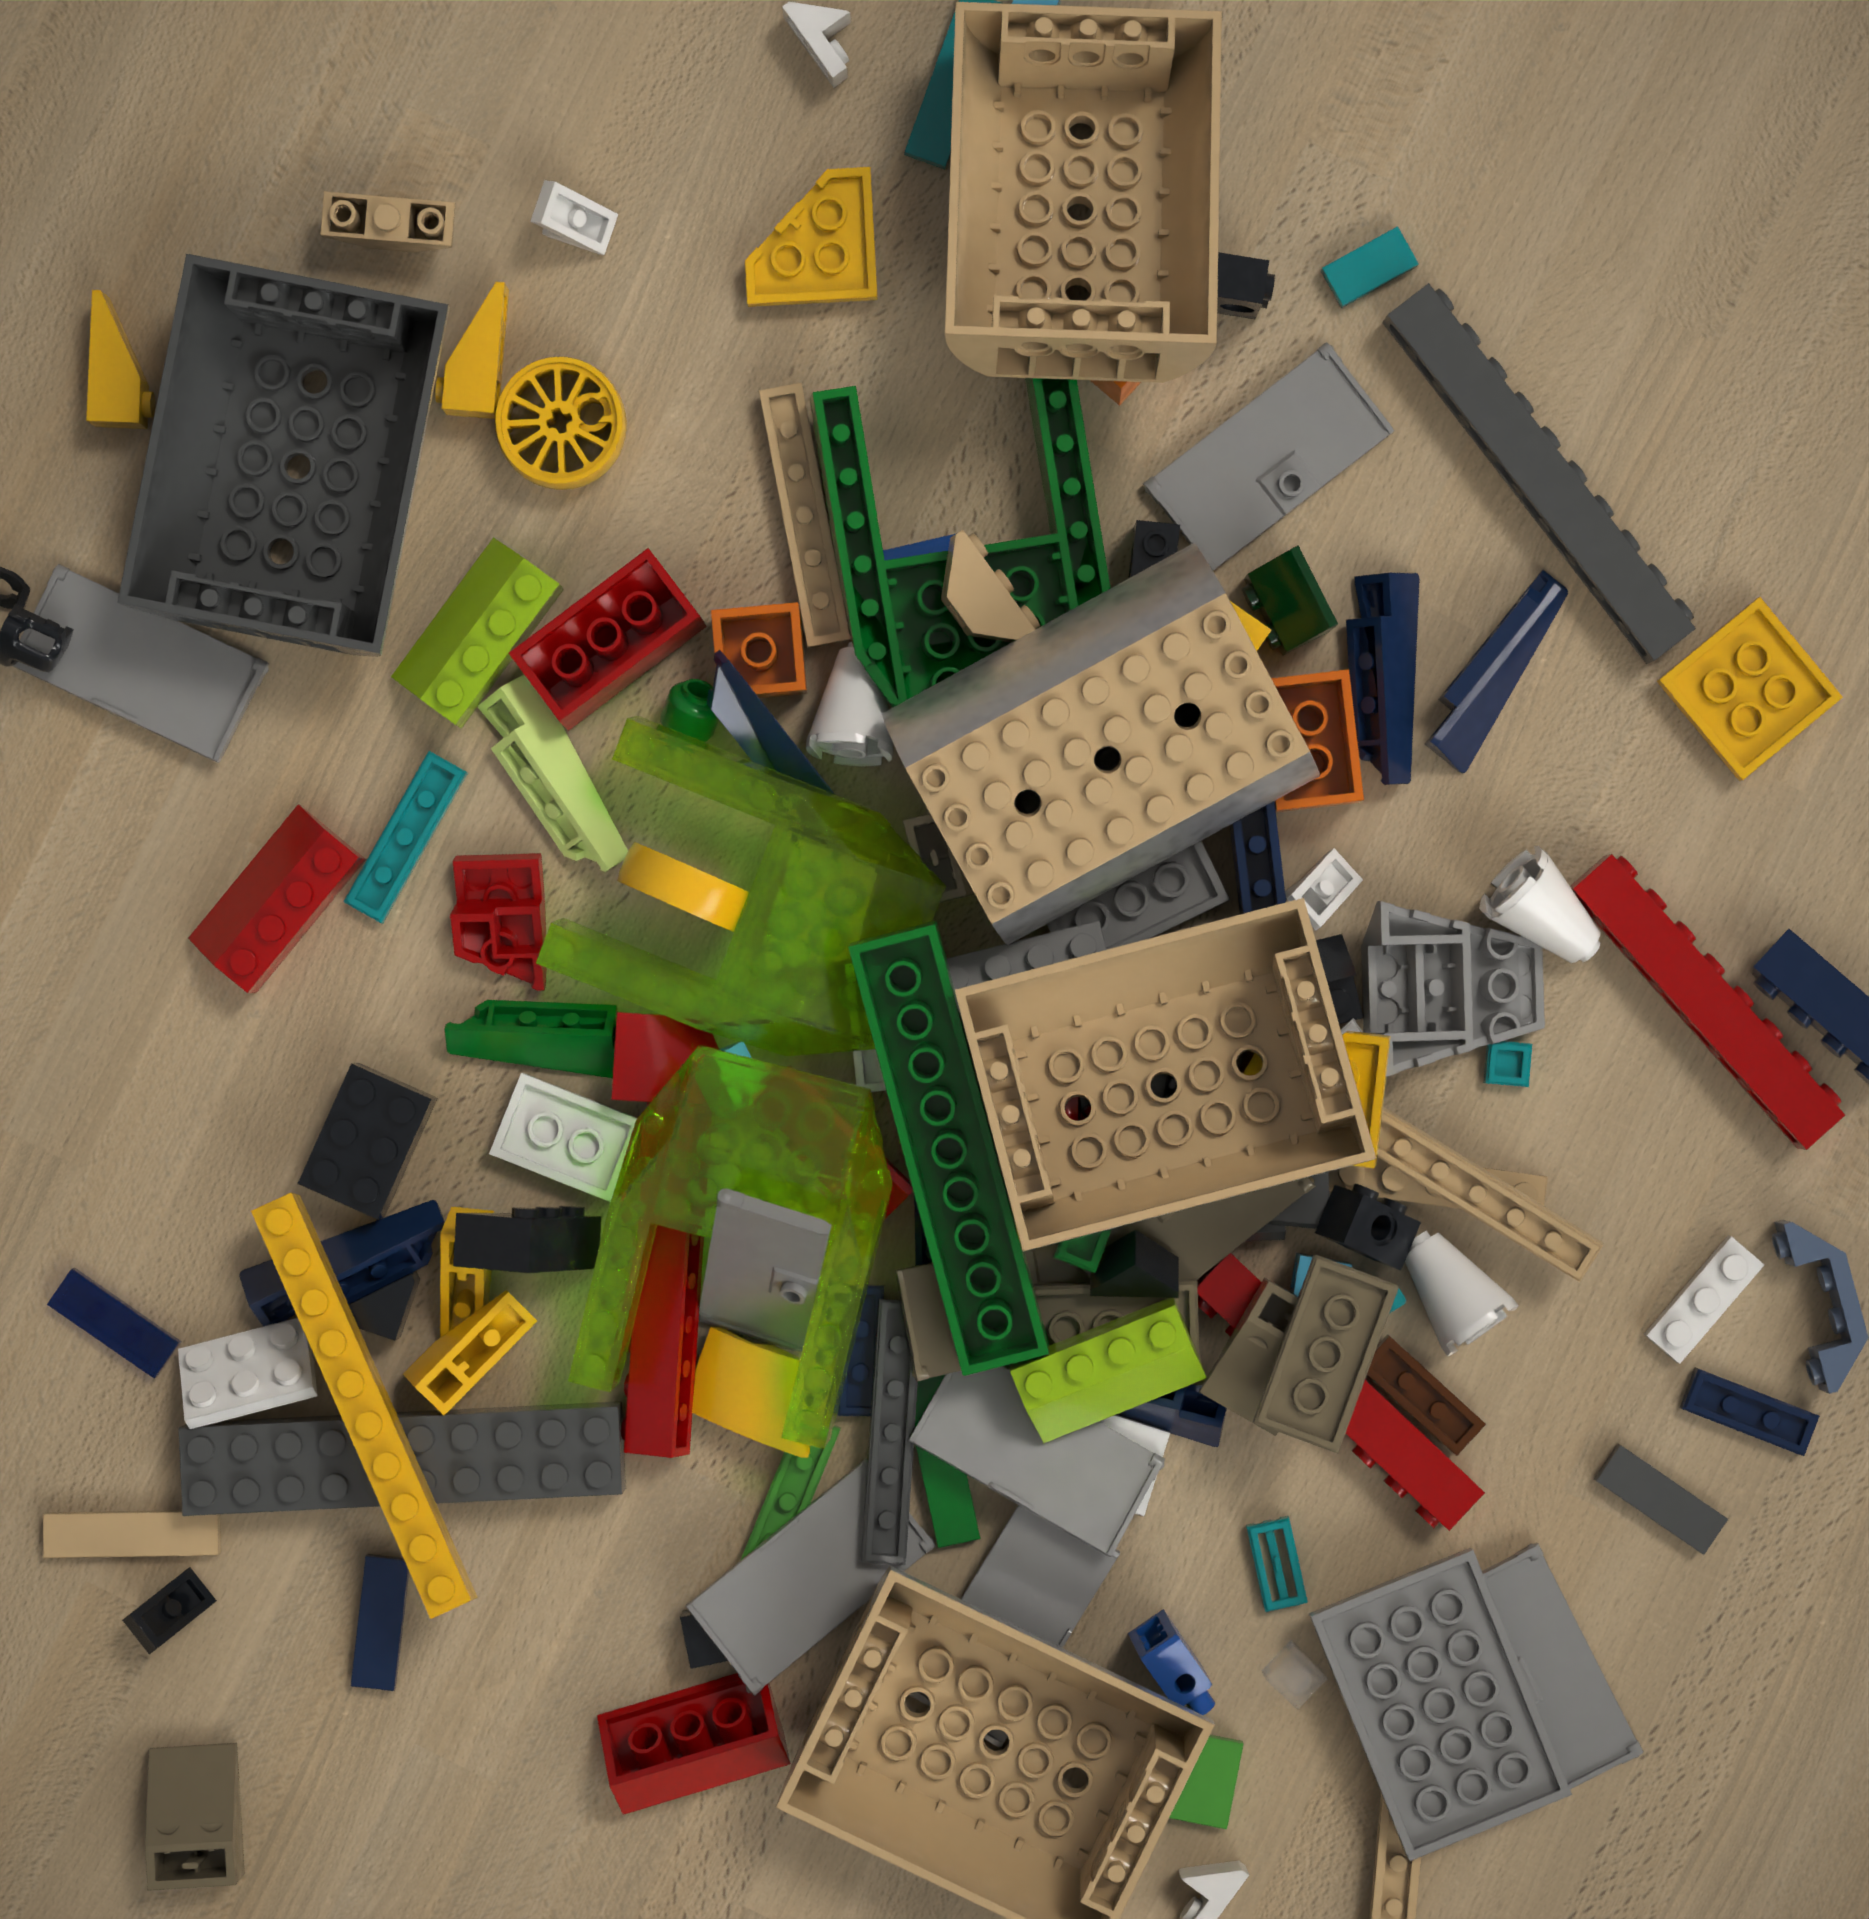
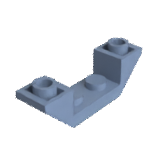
(1834, 1359)

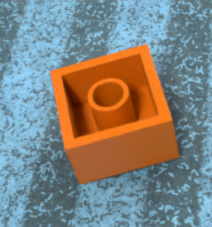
(763, 646)

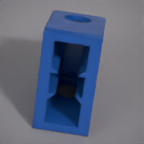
(1172, 1663)

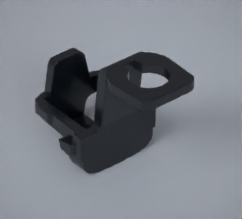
(19, 620)

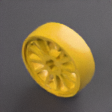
(613, 417)
(682, 886)

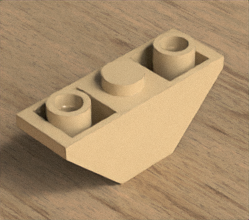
(388, 222)
(980, 596)

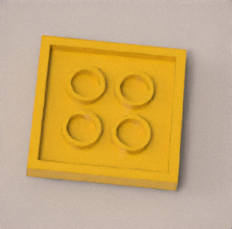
(1749, 689)

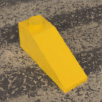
(476, 365)
(116, 384)
(461, 1288)
(469, 1351)

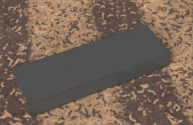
(1661, 1499)

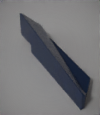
(1384, 671)
(1493, 672)
(755, 726)
(360, 1258)
(1183, 1414)

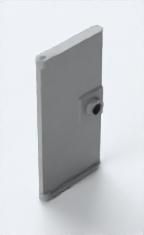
(1269, 457)
(145, 666)
(762, 1269)
(1077, 1482)
(1036, 1582)
(797, 1584)
(1560, 1668)

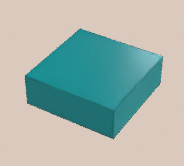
(1508, 1063)

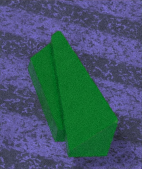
(539, 1035)

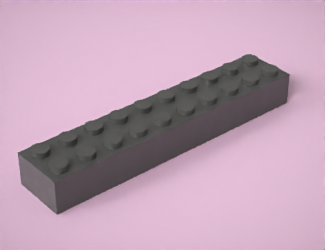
(461, 1455)

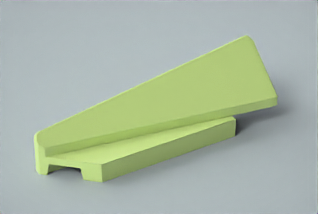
(551, 775)

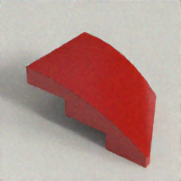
(501, 914)
(650, 1053)

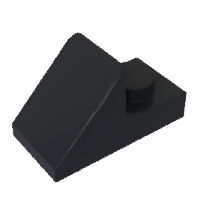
(1339, 975)
(169, 1610)

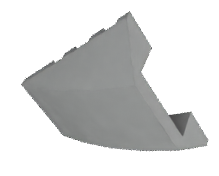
(1446, 985)

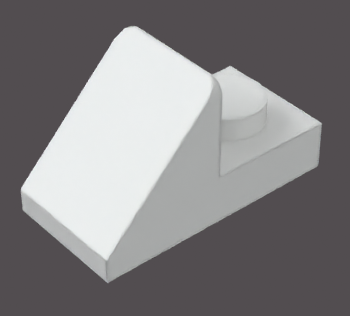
(813, 28)
(573, 218)
(1325, 887)
(1217, 1886)

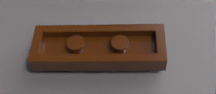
(1423, 1396)

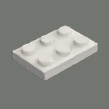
(564, 1136)
(246, 1373)

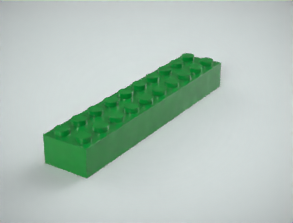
(949, 1148)

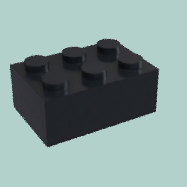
(367, 1140)

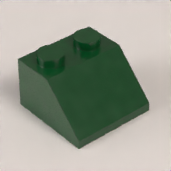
(1289, 601)

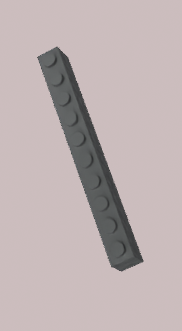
(1539, 474)

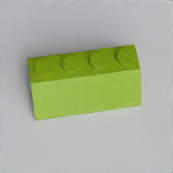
(475, 631)
(1108, 1370)

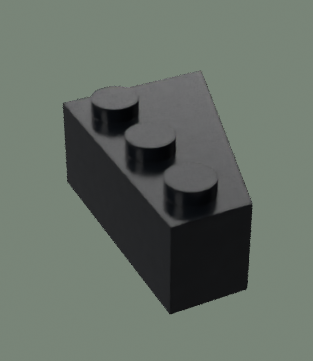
(528, 1240)

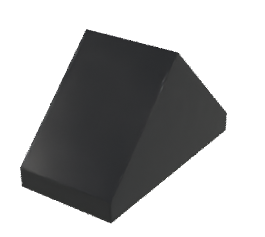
(1136, 1269)
(386, 1309)

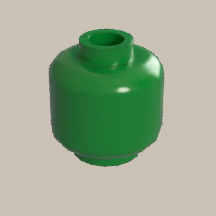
(688, 710)

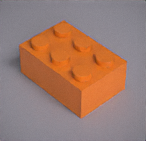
(1326, 719)

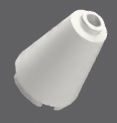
(851, 716)
(1542, 907)
(1455, 1292)

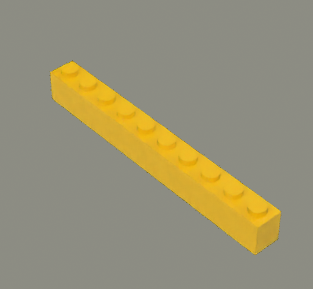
(364, 1404)

